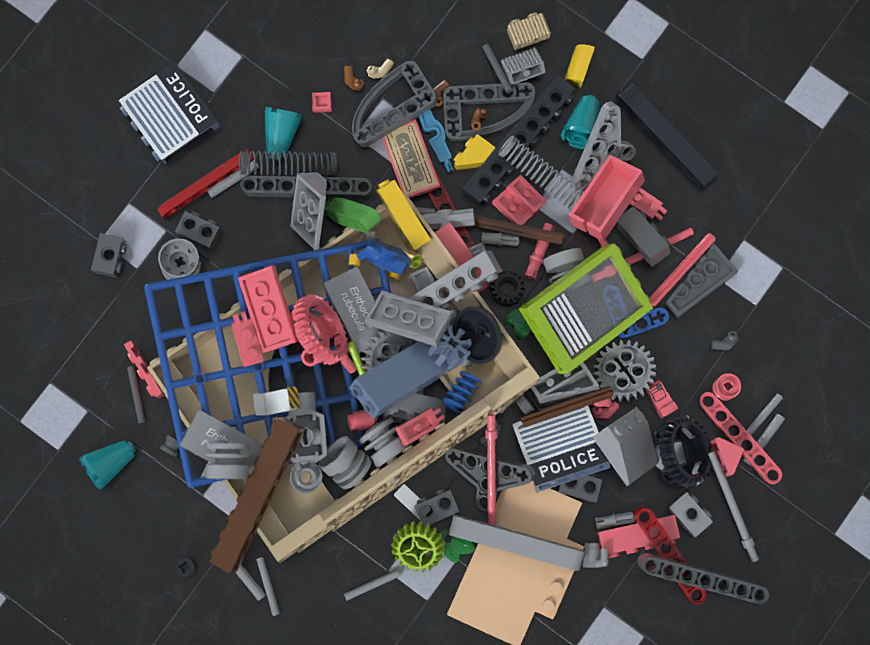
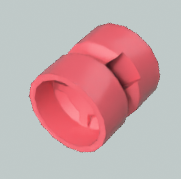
(726, 387)

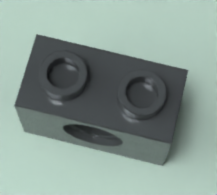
(107, 244)

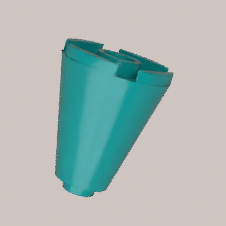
(581, 122)
(280, 129)
(107, 462)

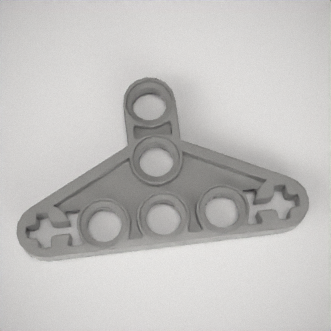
(609, 137)

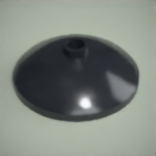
(483, 332)

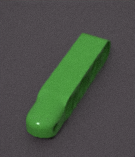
(351, 214)

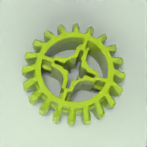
(425, 539)

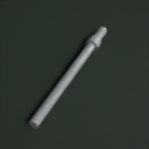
(747, 541)

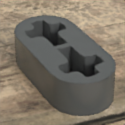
(526, 404)

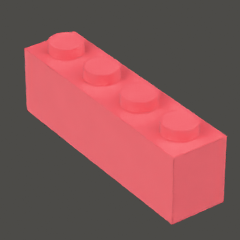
(632, 537)

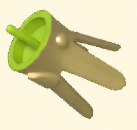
(415, 258)

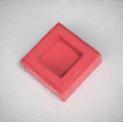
(321, 102)

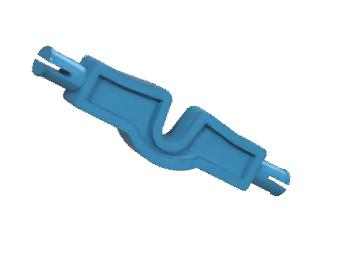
(438, 142)

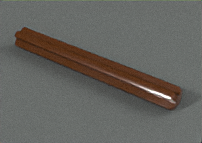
(519, 230)
(567, 406)

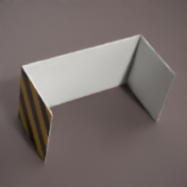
(276, 401)

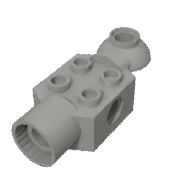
(311, 445)

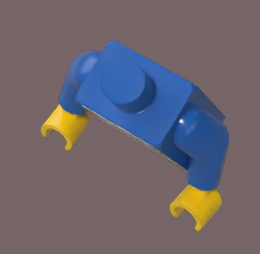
(384, 257)

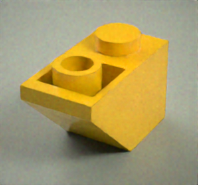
(475, 154)

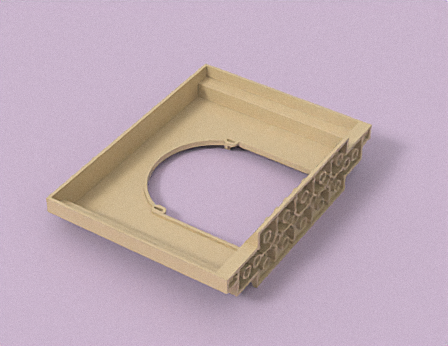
(298, 518)

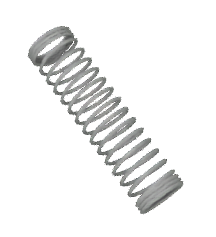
(509, 145)

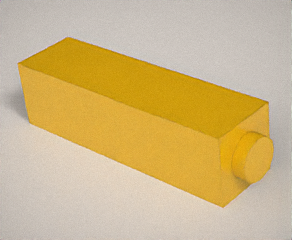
(402, 214)

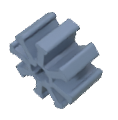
(451, 348)

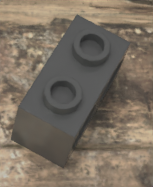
(196, 234)
(579, 491)
(438, 512)

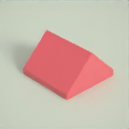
(727, 453)

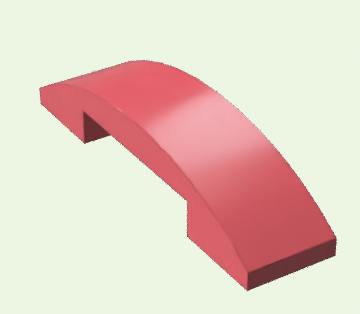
(457, 248)

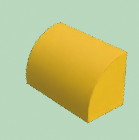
(579, 64)

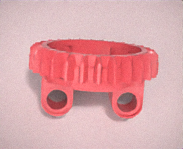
(326, 325)

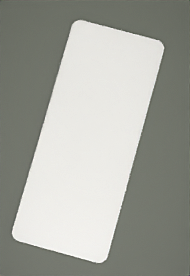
(409, 500)

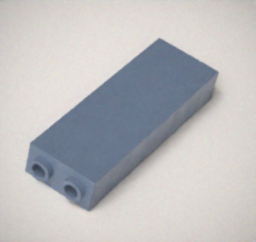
(398, 378)

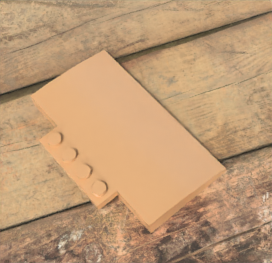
(507, 588)

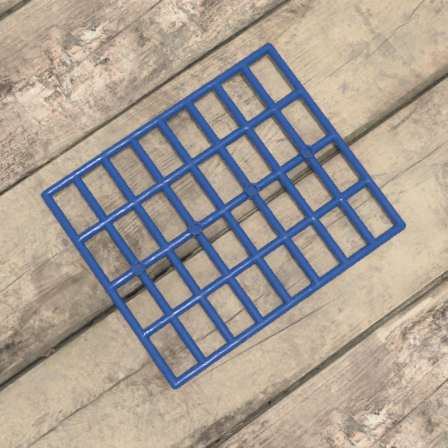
(199, 378)

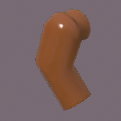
(352, 81)
(439, 89)
(476, 120)

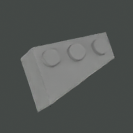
(557, 387)
(414, 406)

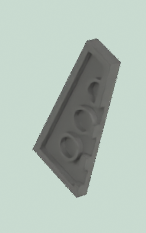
(704, 279)

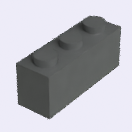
(643, 236)

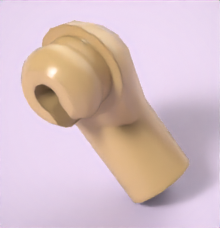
(380, 72)

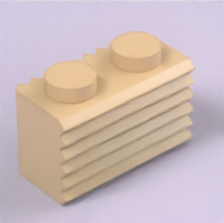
(528, 31)

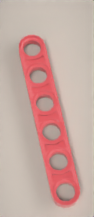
(742, 436)

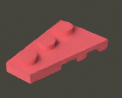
(137, 358)

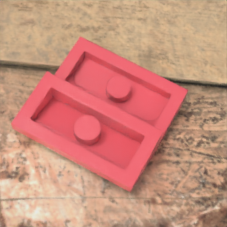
(519, 201)

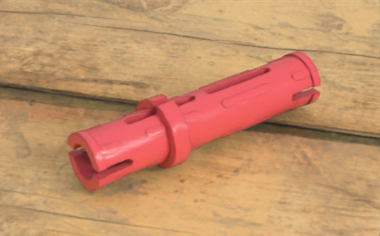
(536, 258)

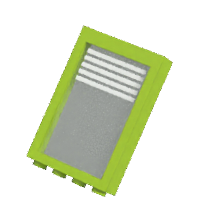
(586, 308)

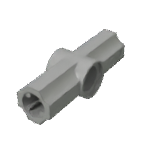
(457, 218)

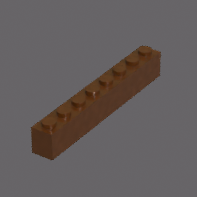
(256, 495)

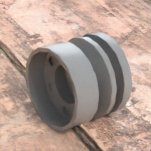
(174, 252)
(563, 262)
(383, 442)
(227, 460)
(345, 462)

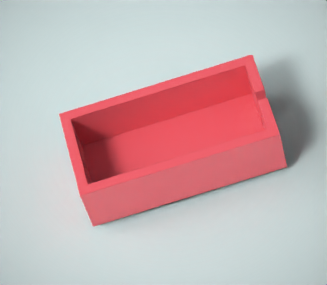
(606, 197)

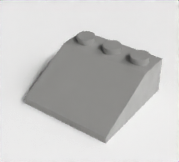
(309, 207)
(628, 446)

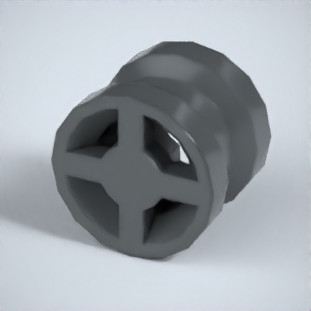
(170, 446)

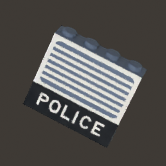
(167, 112)
(561, 448)

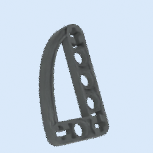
(481, 99)
(385, 119)

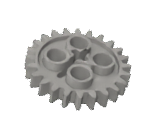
(391, 343)
(638, 361)

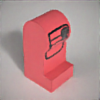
(661, 399)

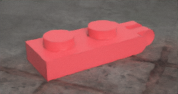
(648, 204)
(246, 340)
(419, 425)

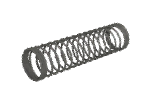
(244, 162)

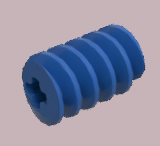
(461, 392)

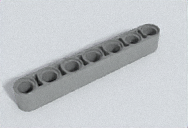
(516, 542)

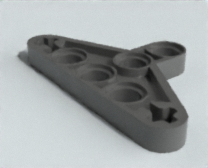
(479, 472)

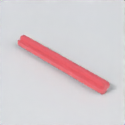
(681, 269)

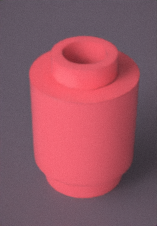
(361, 421)

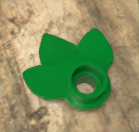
(521, 326)
(456, 547)

